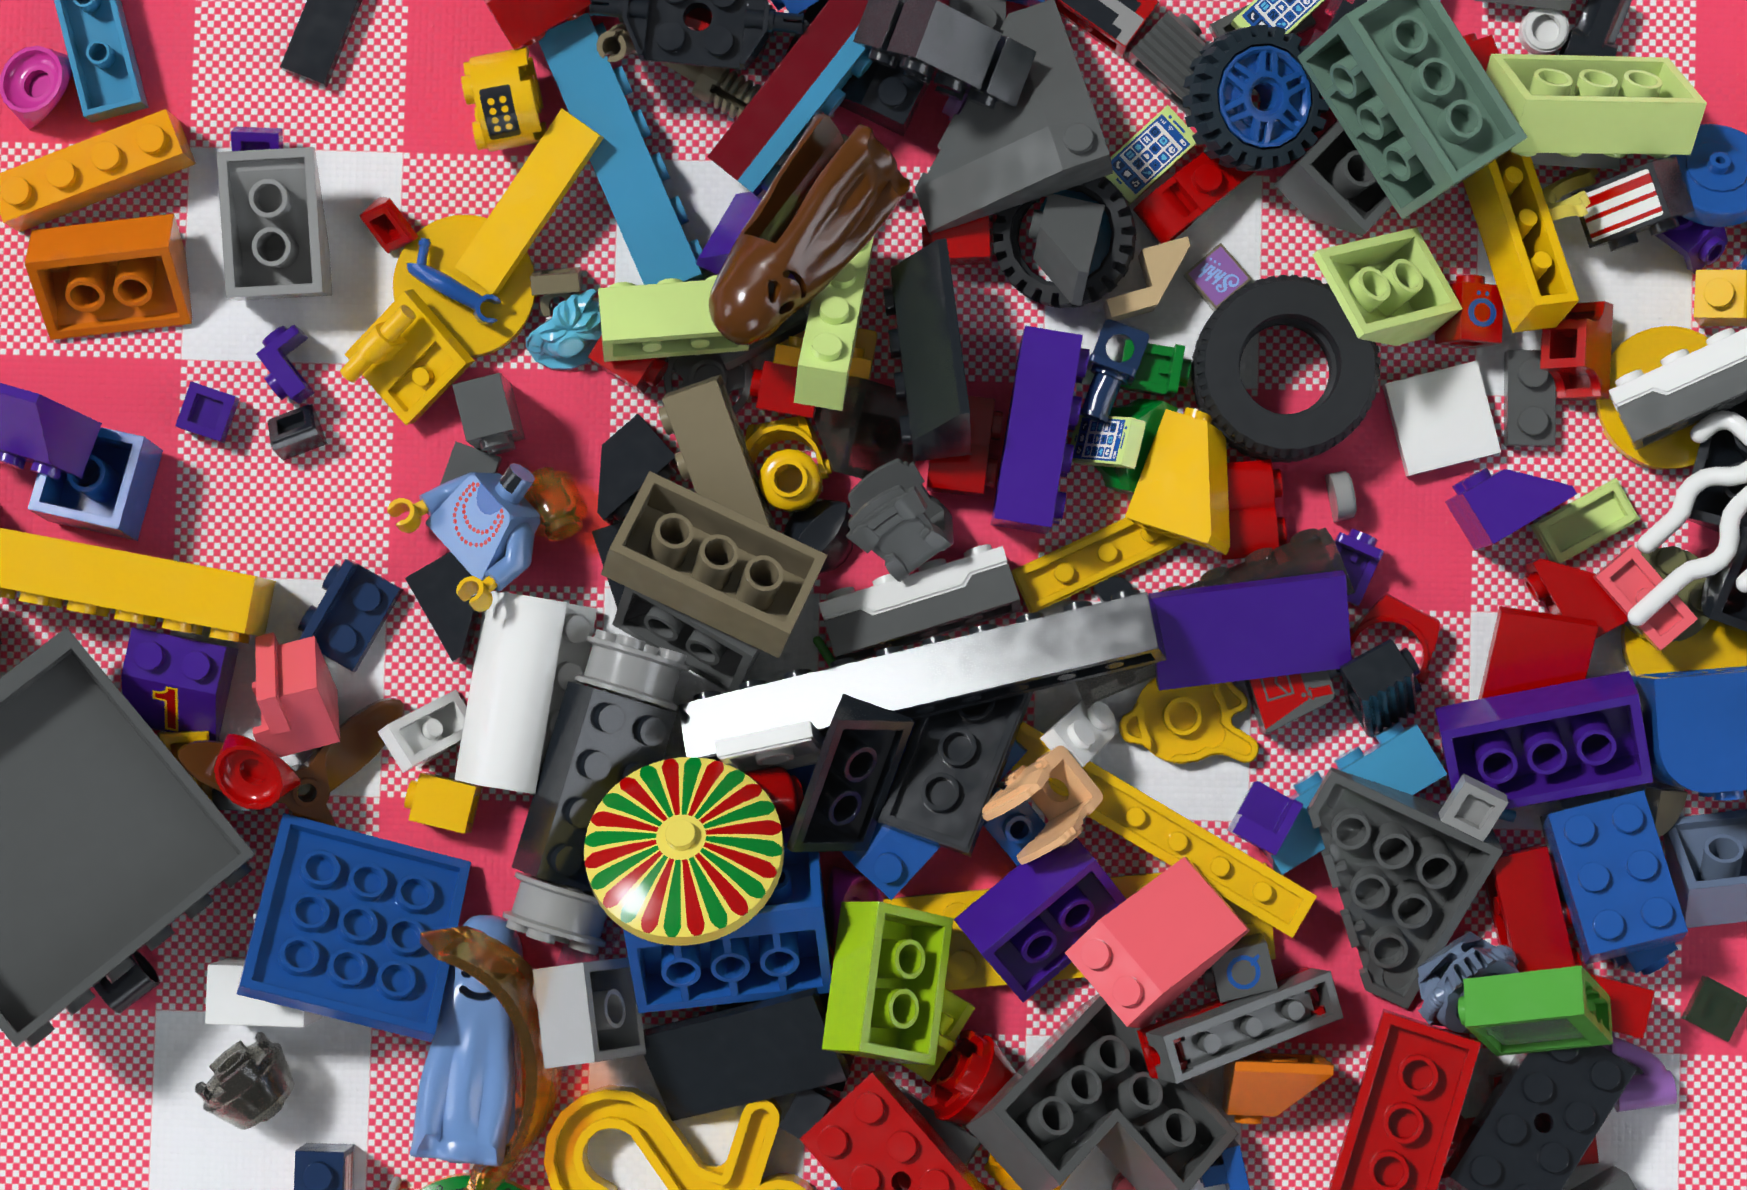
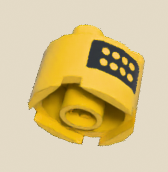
(505, 99)

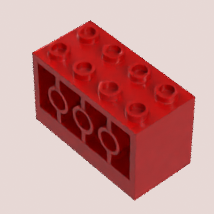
(1406, 1107)

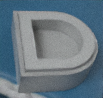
(1341, 496)

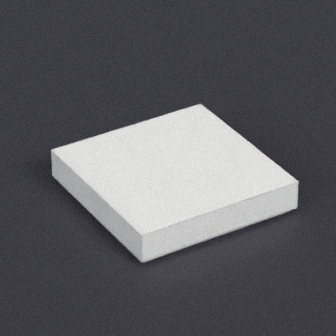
(1441, 418)
(780, 746)

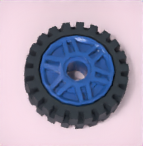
(1223, 104)

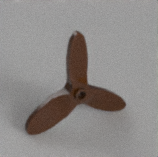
(323, 770)

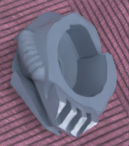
(1444, 972)

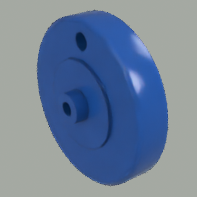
(1716, 176)

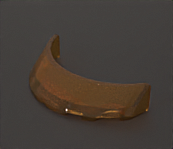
(512, 984)

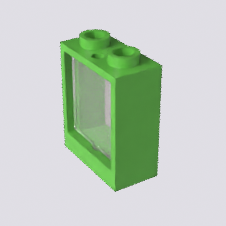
(1536, 1011)

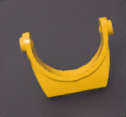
(793, 428)

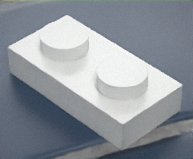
(1083, 730)

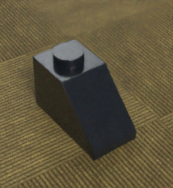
(448, 614)

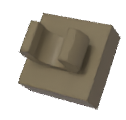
(555, 283)

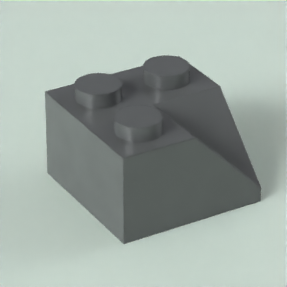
(1335, 185)

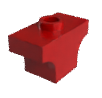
(1580, 352)

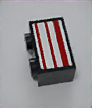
(1634, 202)

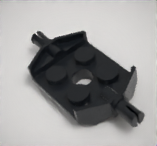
(729, 41)

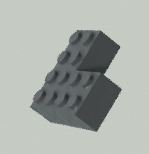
(1093, 1091)

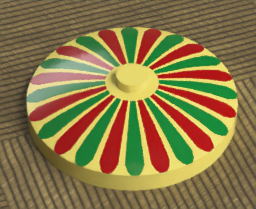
(684, 851)

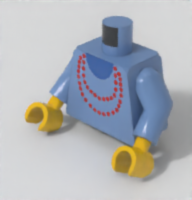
(482, 525)

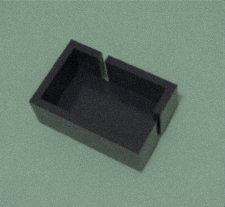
(946, 48)

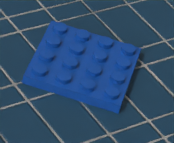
(346, 928)

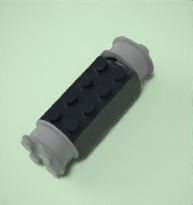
(591, 750)

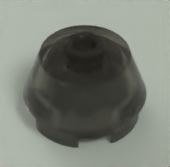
(247, 1083)

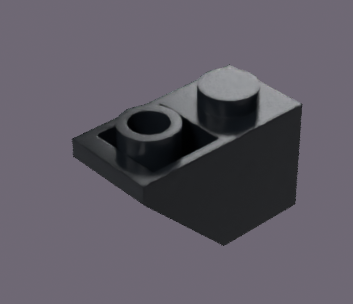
(625, 465)

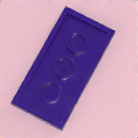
(1253, 629)

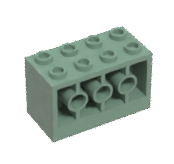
(1411, 98)

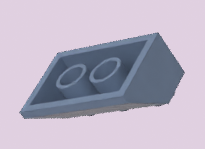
(1709, 867)

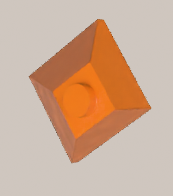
(1270, 1083)

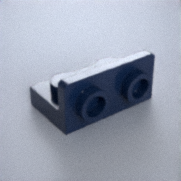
(349, 613)

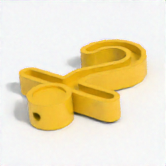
(662, 1144)

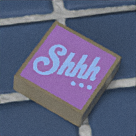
(1217, 276)

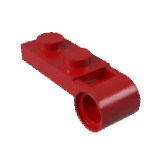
(1188, 196)

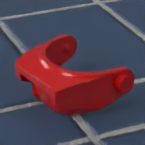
(1422, 625)

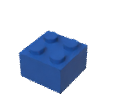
(112, 489)

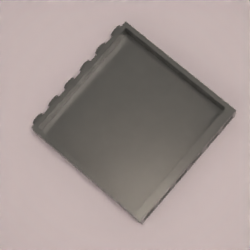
(95, 838)

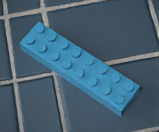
(101, 57)

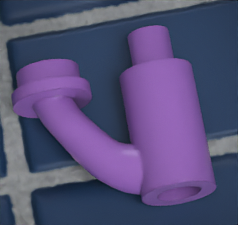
(1644, 1090)

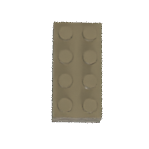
(713, 564)

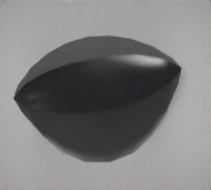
(824, 529)

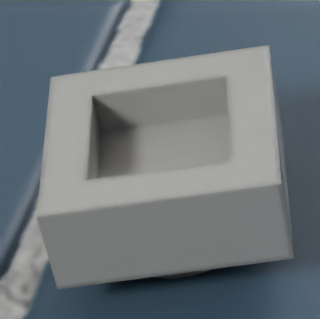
(1473, 807)

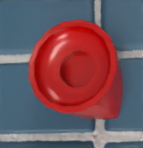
(252, 773)

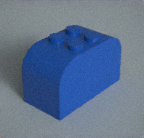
(1697, 729)

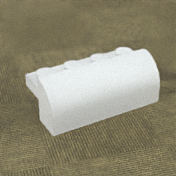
(518, 685)

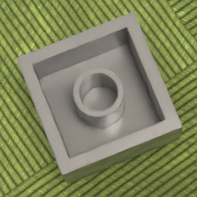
(587, 1013)

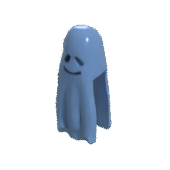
(469, 1072)

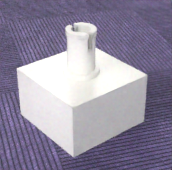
(228, 1008)

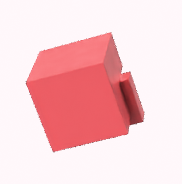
(294, 696)

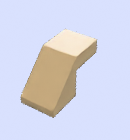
(1158, 268)

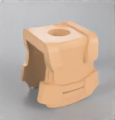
(1063, 812)

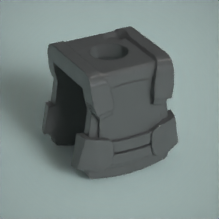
(898, 518)

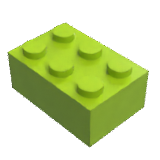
(887, 983)

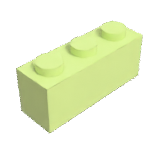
(659, 320)

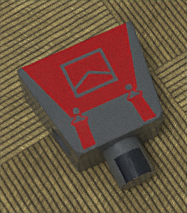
(1289, 697)

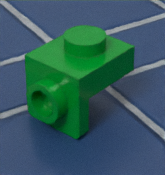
(1160, 369)

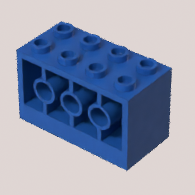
(768, 957)

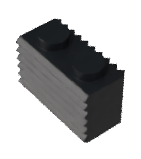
(1381, 686)

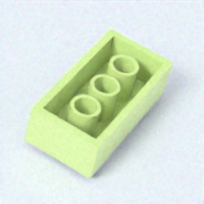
(1598, 104)

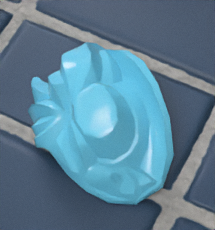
(569, 335)

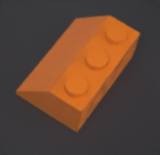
(110, 276)

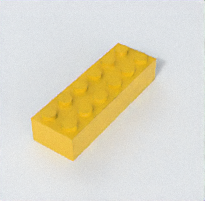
(135, 585)

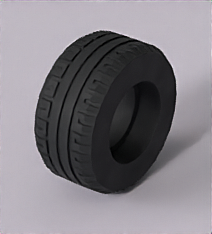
(1245, 423)

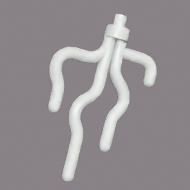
(1681, 510)

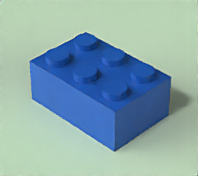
(1615, 877)

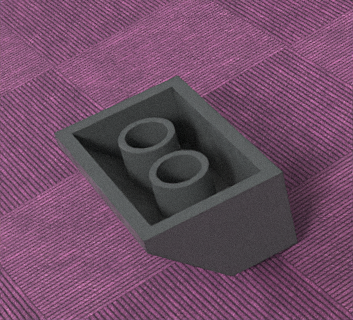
(708, 650)

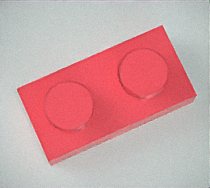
(1628, 581)

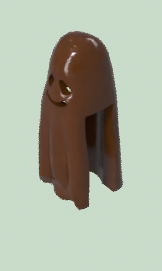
(808, 224)

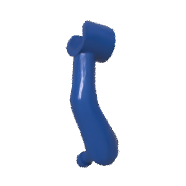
(448, 286)

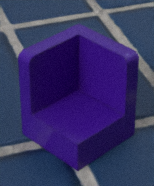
(1265, 817)

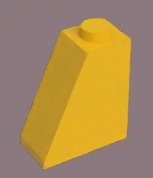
(1185, 483)

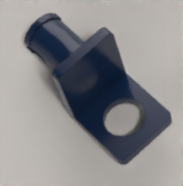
(1111, 374)

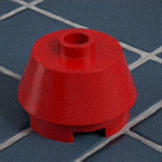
(968, 1078)

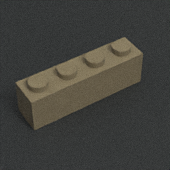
(714, 448)

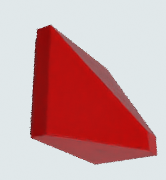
(388, 224)

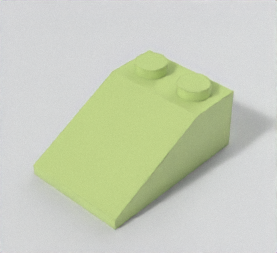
(1389, 287)

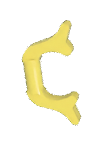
(1575, 204)

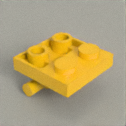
(407, 357)

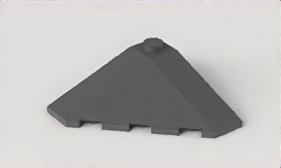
(1022, 151)
(1398, 876)

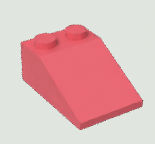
(1157, 943)

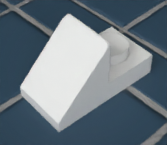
(426, 732)

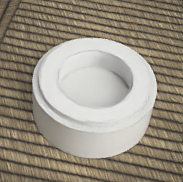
(1543, 31)

